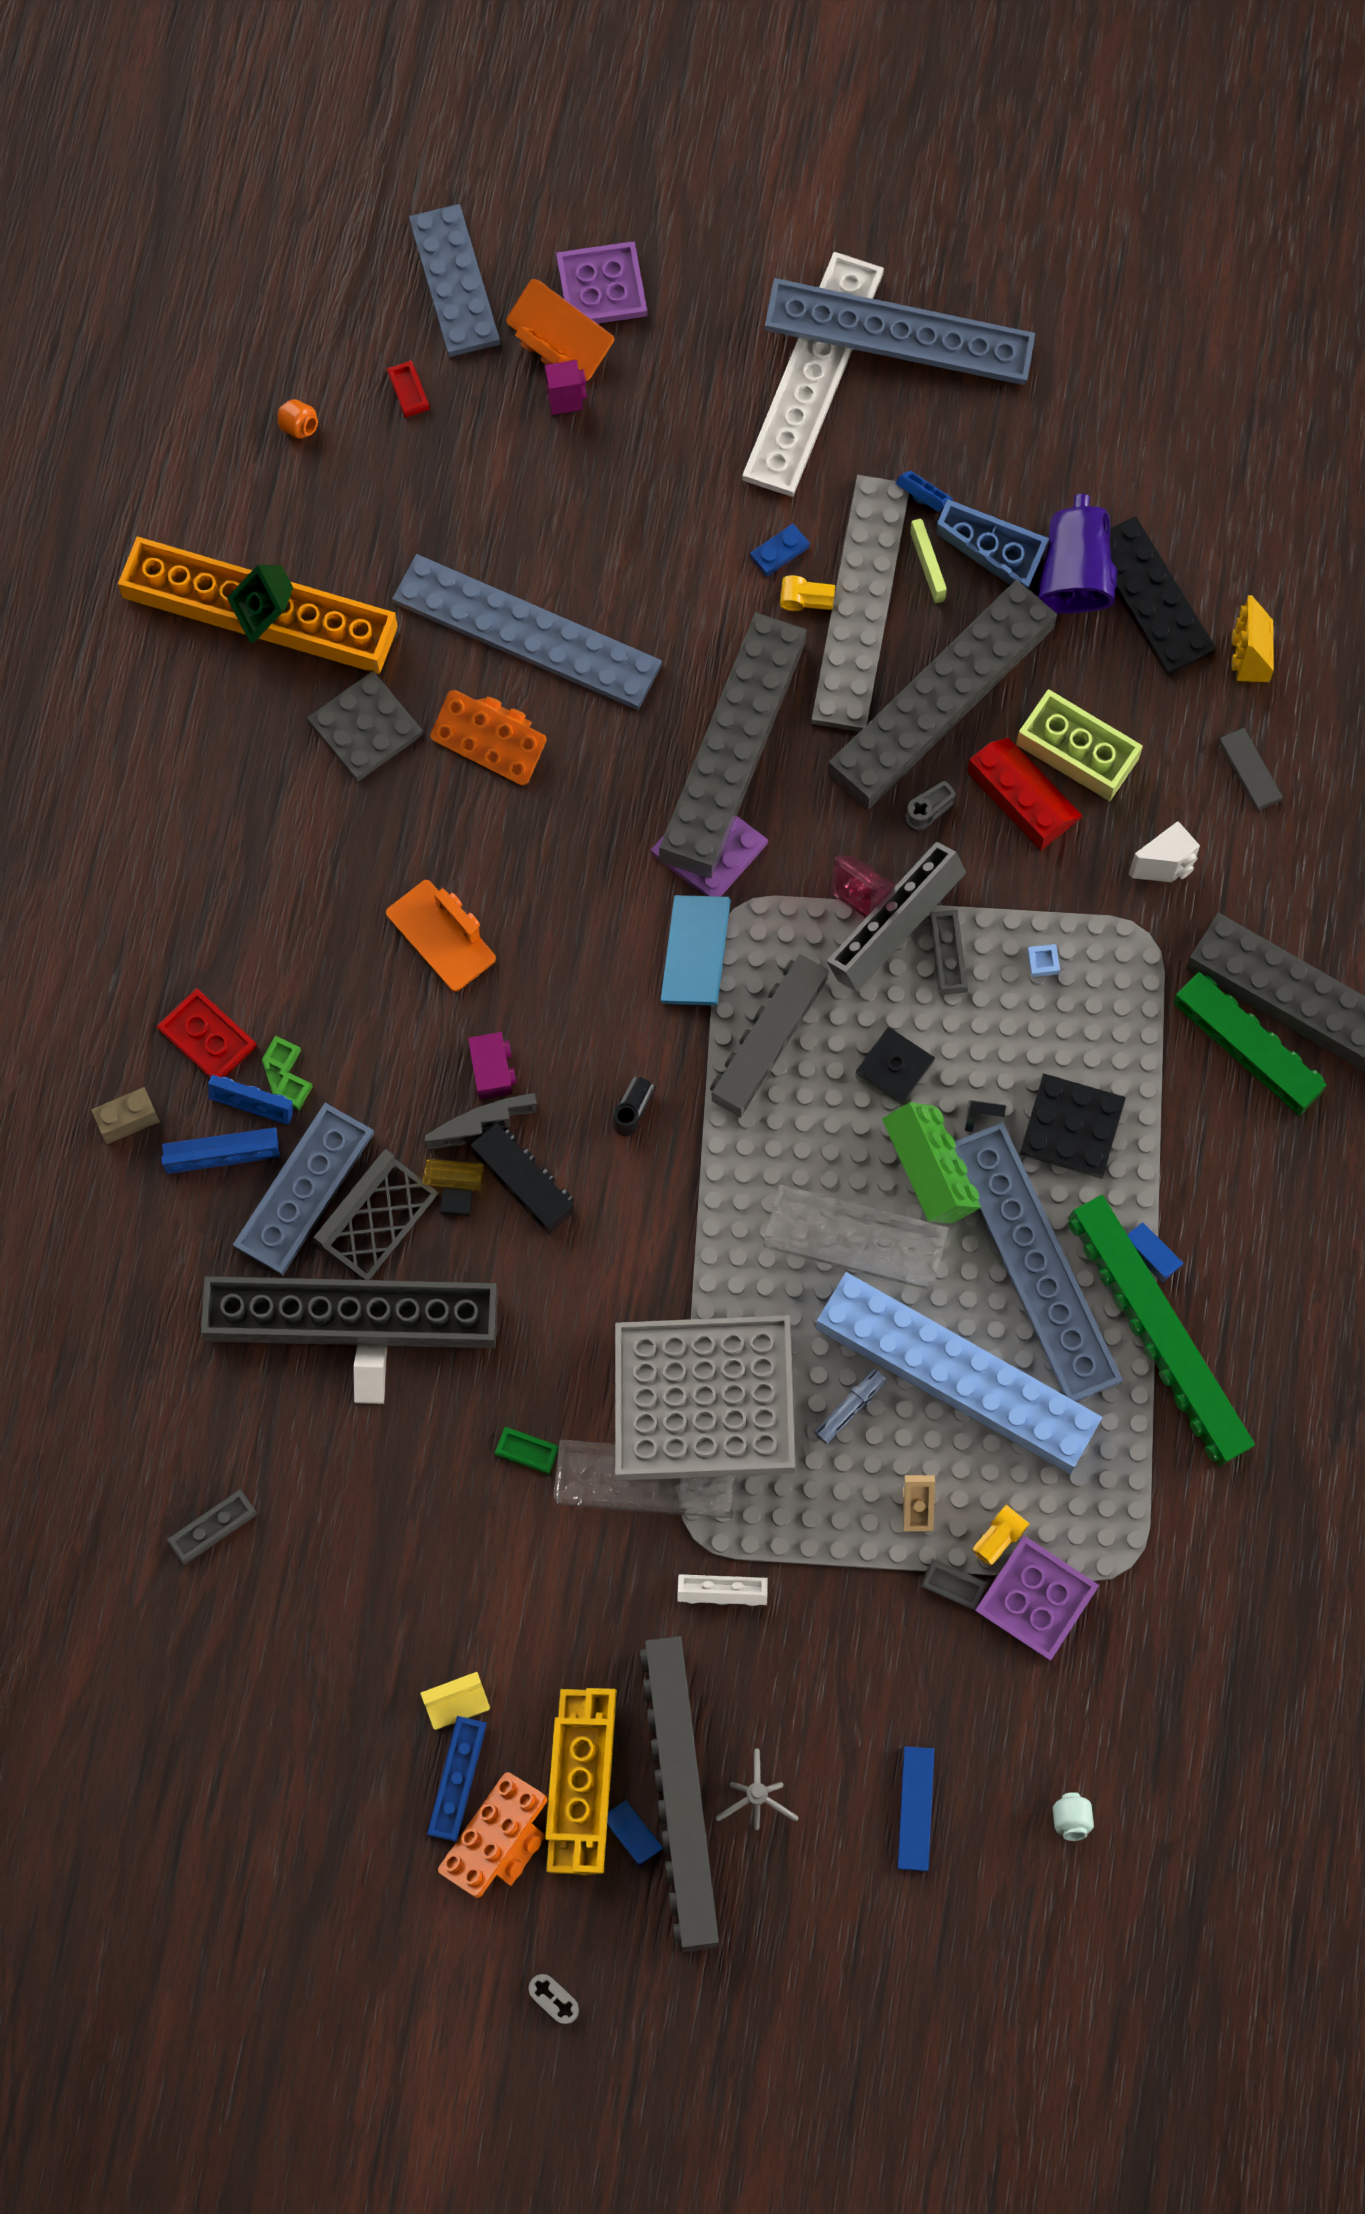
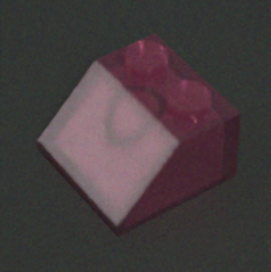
(858, 884)

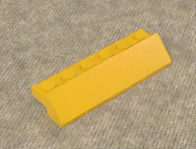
(580, 1781)

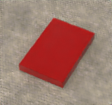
(206, 1035)

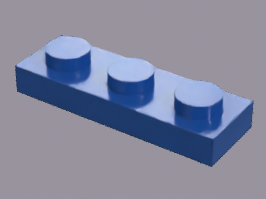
(250, 1099)

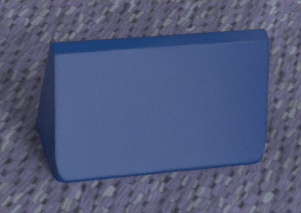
(1154, 1252)
(632, 1833)

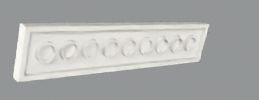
(806, 390)

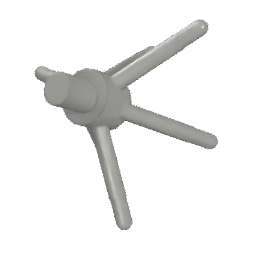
(756, 1795)

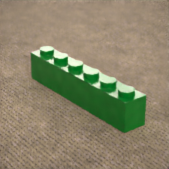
(1249, 1043)

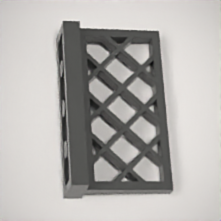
(357, 1198)

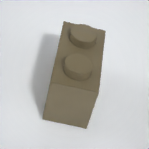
(125, 1115)

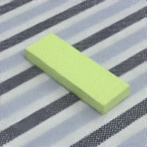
(928, 561)

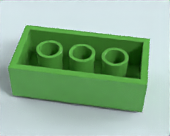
(932, 1162)

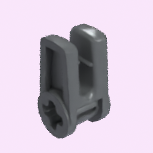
(931, 804)

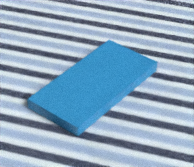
(695, 950)

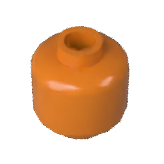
(297, 419)

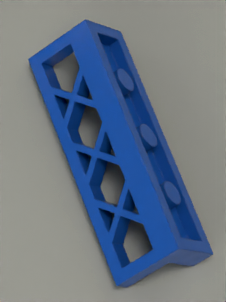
(220, 1150)

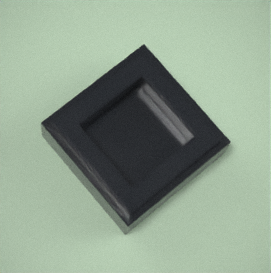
(456, 1201)

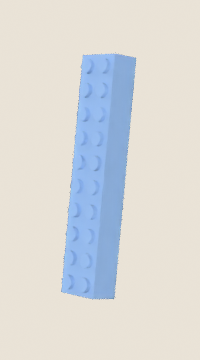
(958, 1373)

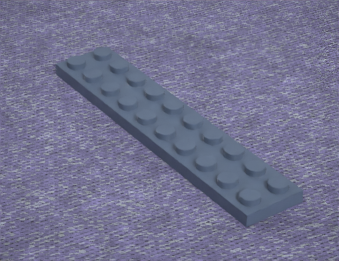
(899, 331)
(527, 632)
(1037, 1265)

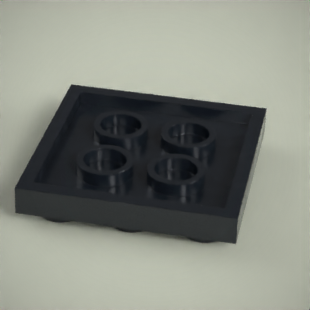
(1072, 1126)

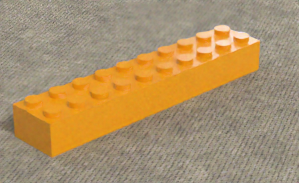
(311, 622)

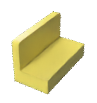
(456, 1698)

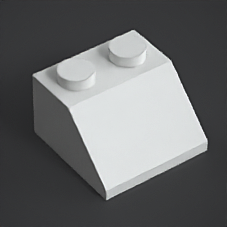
(1166, 856)

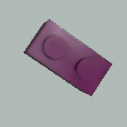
(565, 387)
(490, 1065)

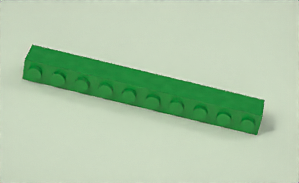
(1160, 1331)

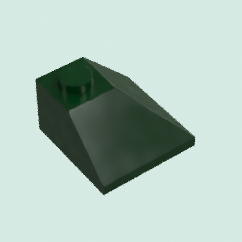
(260, 599)

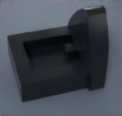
(982, 1108)

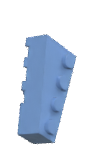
(993, 543)

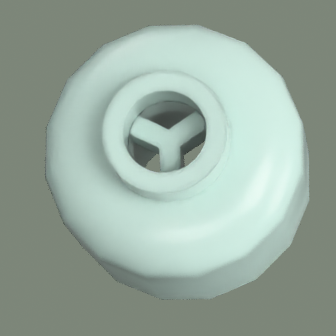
(1073, 1817)

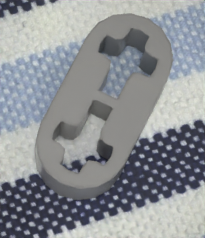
(559, 1993)

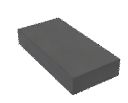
(953, 1584)

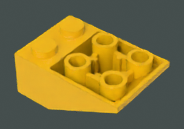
(1253, 643)

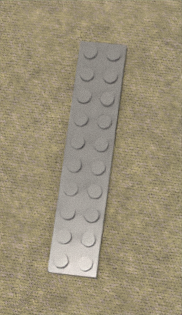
(860, 604)

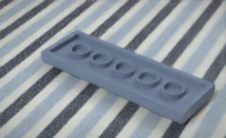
(454, 280)
(303, 1189)

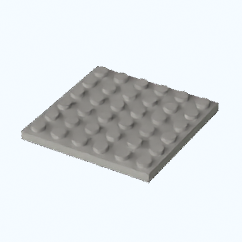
(704, 1398)

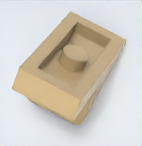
(918, 1502)

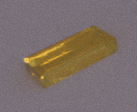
(453, 1174)

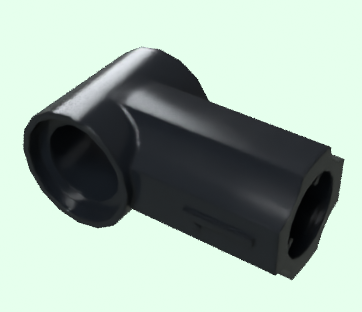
(633, 1104)

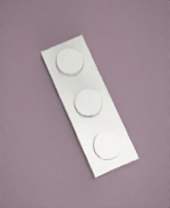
(722, 1590)

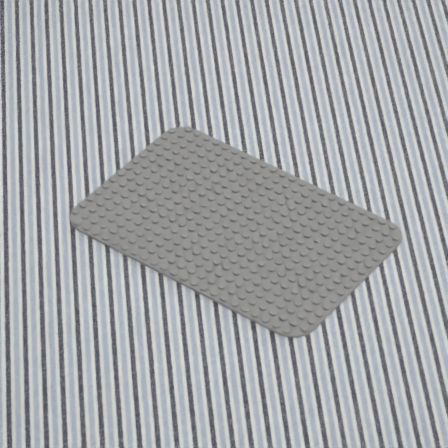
(825, 1134)

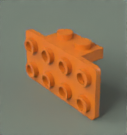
(558, 329)
(489, 735)
(442, 934)
(497, 1838)

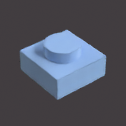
(1043, 960)

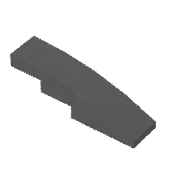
(470, 1126)

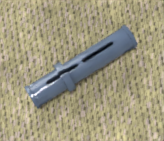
(850, 1406)

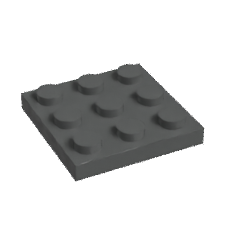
(365, 726)

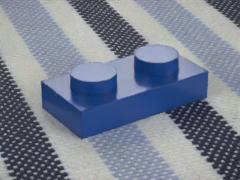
(779, 550)

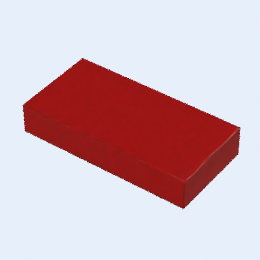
(408, 389)

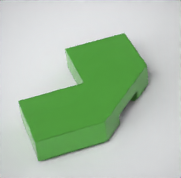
(277, 1064)

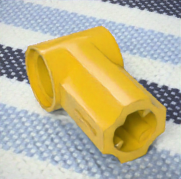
(799, 593)
(1004, 1530)

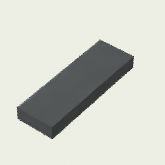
(1250, 769)
(948, 952)
(212, 1527)

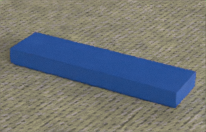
(457, 1779)
(916, 1809)

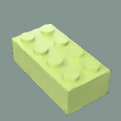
(1079, 745)

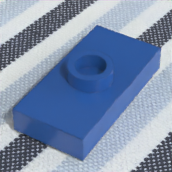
(923, 491)

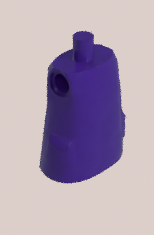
(1078, 560)

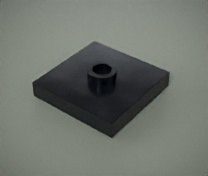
(895, 1065)

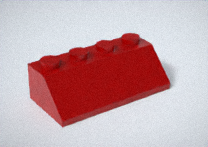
(1022, 792)

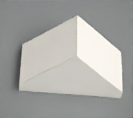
(370, 1374)

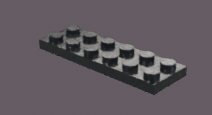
(1156, 600)

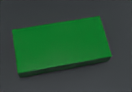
(526, 1450)

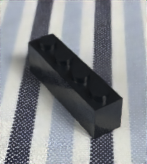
(522, 1178)

